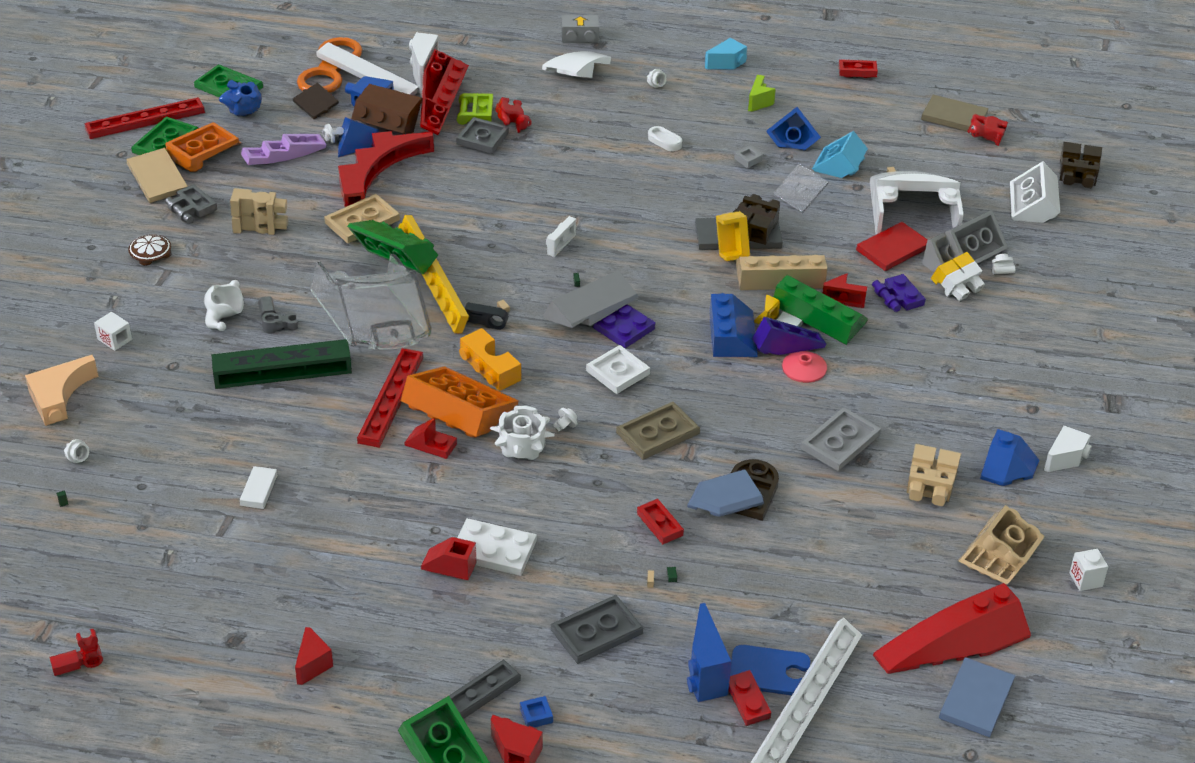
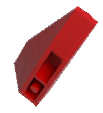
(439, 87)

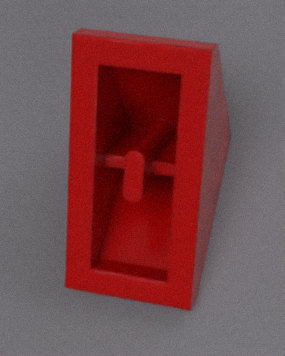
(313, 657)

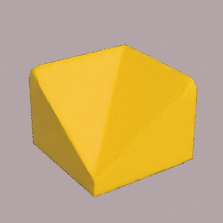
(771, 309)

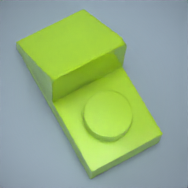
(761, 95)

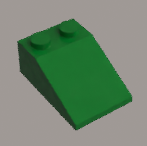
(441, 736)

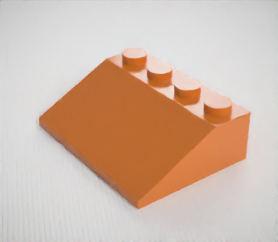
(456, 400)

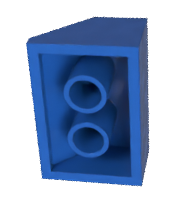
(731, 327)

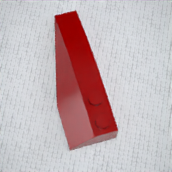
(967, 628)

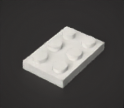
(499, 546)

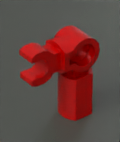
(89, 655)

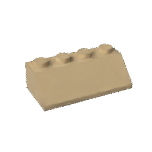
(768, 271)

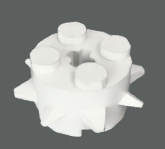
(522, 432)

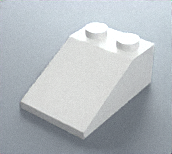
(422, 48)

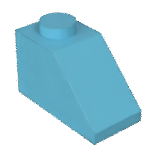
(726, 55)

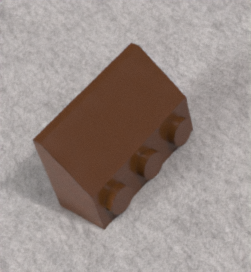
(387, 109)

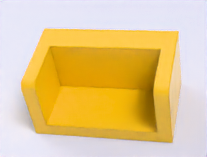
(732, 236)

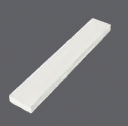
(361, 67)

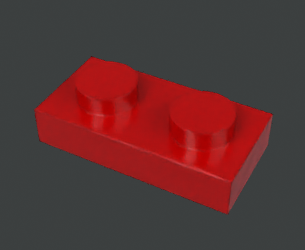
(858, 68)
(660, 521)
(748, 698)

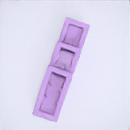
(288, 148)

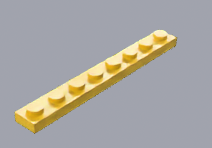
(439, 284)

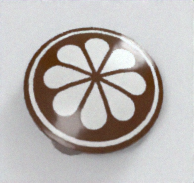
(150, 248)

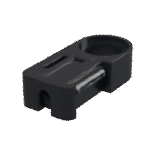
(483, 315)

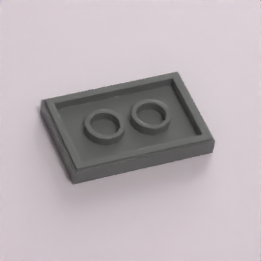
(596, 629)

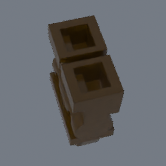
(1079, 167)
(761, 217)

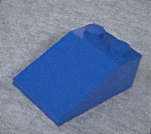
(709, 661)

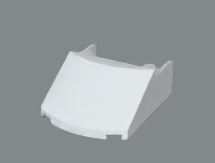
(885, 188)

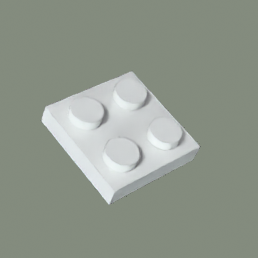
(618, 369)

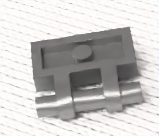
(196, 203)

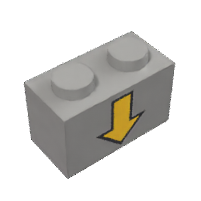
(580, 29)

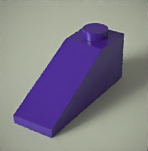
(784, 338)

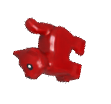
(512, 113)
(991, 129)

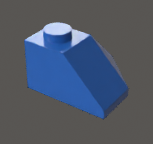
(793, 131)
(1008, 459)

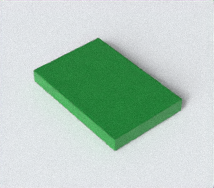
(216, 80)
(163, 132)

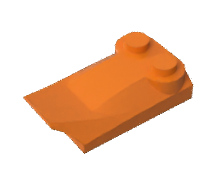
(199, 145)

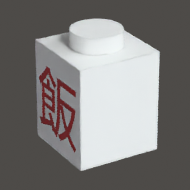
(113, 331)
(1088, 569)

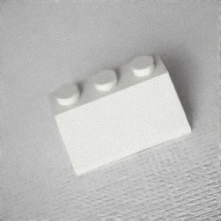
(1035, 195)

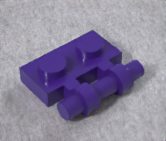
(902, 292)

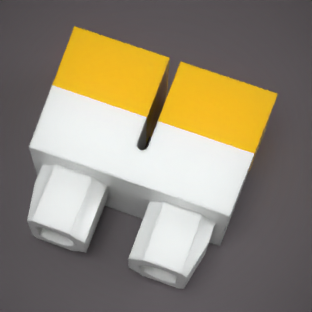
(958, 275)

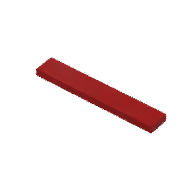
(143, 118)
(389, 399)

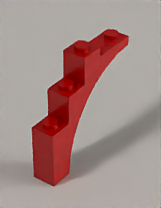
(370, 162)

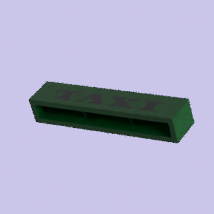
(281, 364)

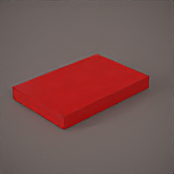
(892, 246)

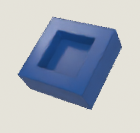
(536, 712)

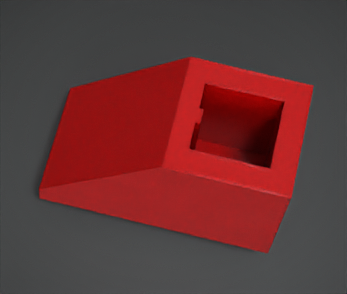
(451, 558)
(516, 741)

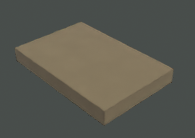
(951, 112)
(658, 430)

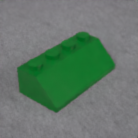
(385, 240)
(818, 310)

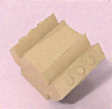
(1002, 546)

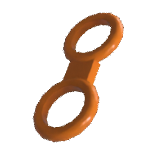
(328, 69)

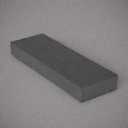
(484, 688)

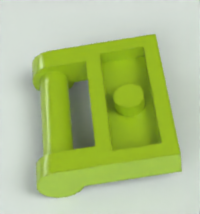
(481, 107)

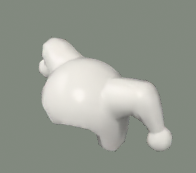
(222, 302)

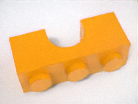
(479, 351)

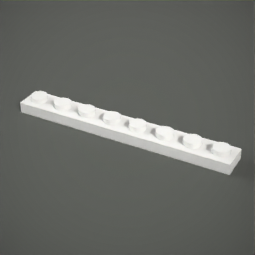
(808, 694)

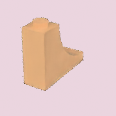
(54, 386)

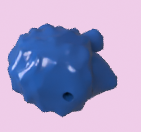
(241, 98)

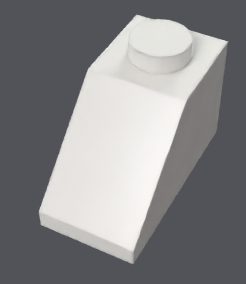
(1068, 450)

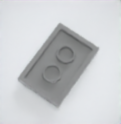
(840, 439)

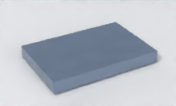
(977, 697)

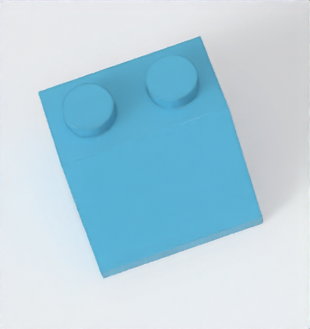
(841, 156)

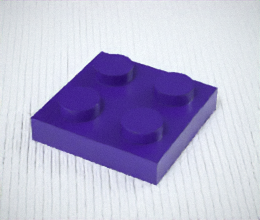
(625, 326)

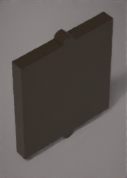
(315, 101)

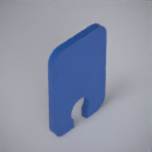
(769, 667)

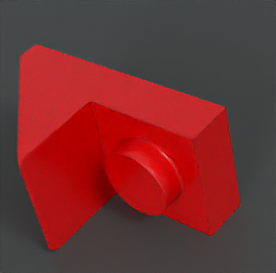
(845, 293)
(431, 441)

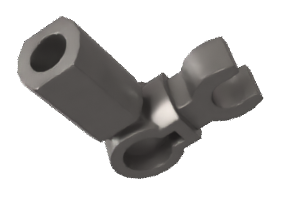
(274, 322)

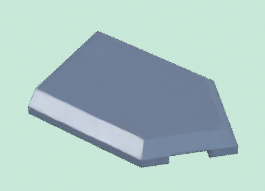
(726, 494)

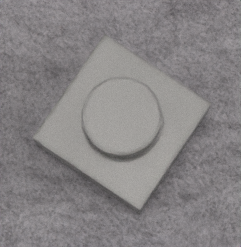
(748, 156)

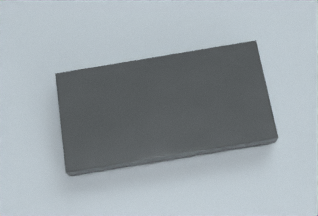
(708, 238)

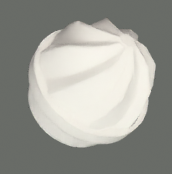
(656, 78)
(76, 451)

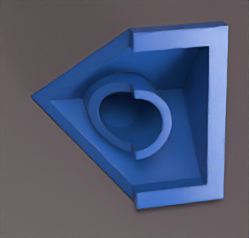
(355, 136)

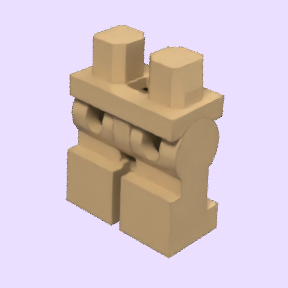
(257, 211)
(932, 476)

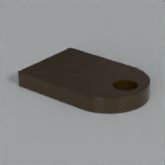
(765, 482)

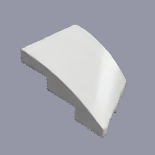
(576, 63)

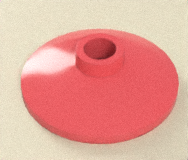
(804, 366)

